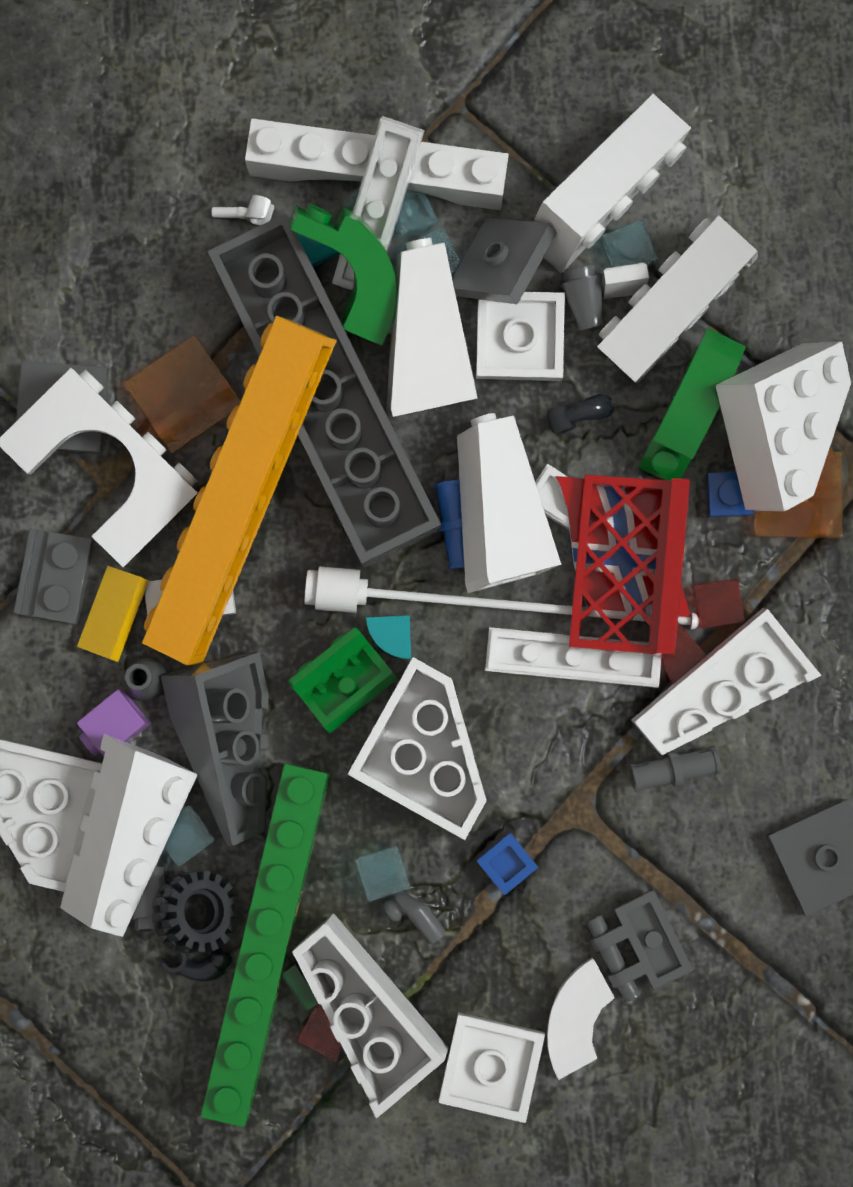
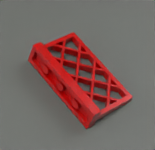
(668, 565)

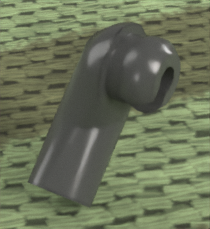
(418, 912)

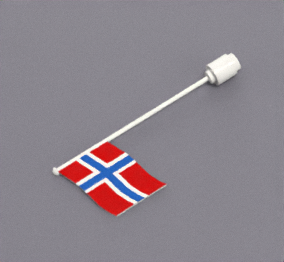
(343, 589)

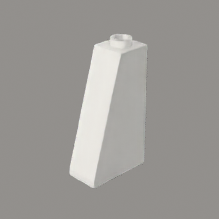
(427, 337)
(500, 507)

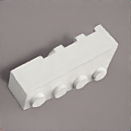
(610, 179)
(677, 297)
(124, 833)
(369, 1016)

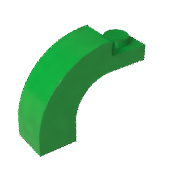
(374, 289)
(692, 406)

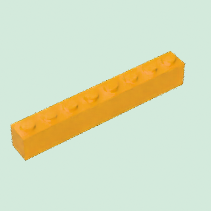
(238, 490)

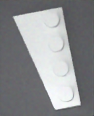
(739, 674)

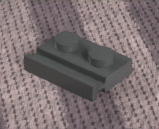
(54, 576)

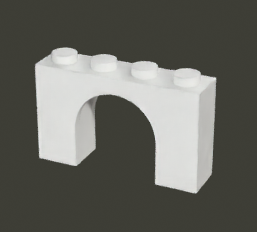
(76, 408)

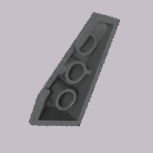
(220, 726)

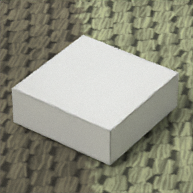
(623, 280)

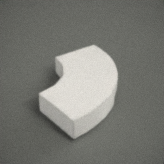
(573, 1018)

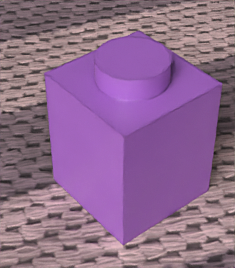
(115, 717)

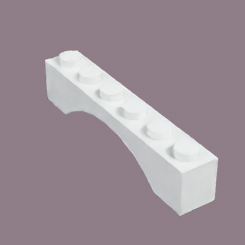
(317, 153)

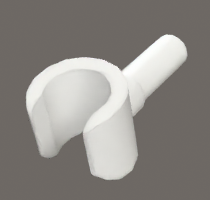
(258, 211)

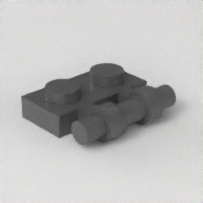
(652, 940)

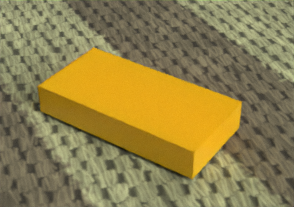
(112, 613)

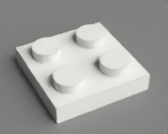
(521, 338)
(491, 1067)

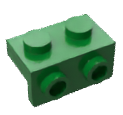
(342, 679)

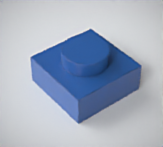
(725, 496)
(507, 863)

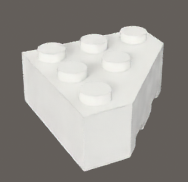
(784, 422)
(424, 752)

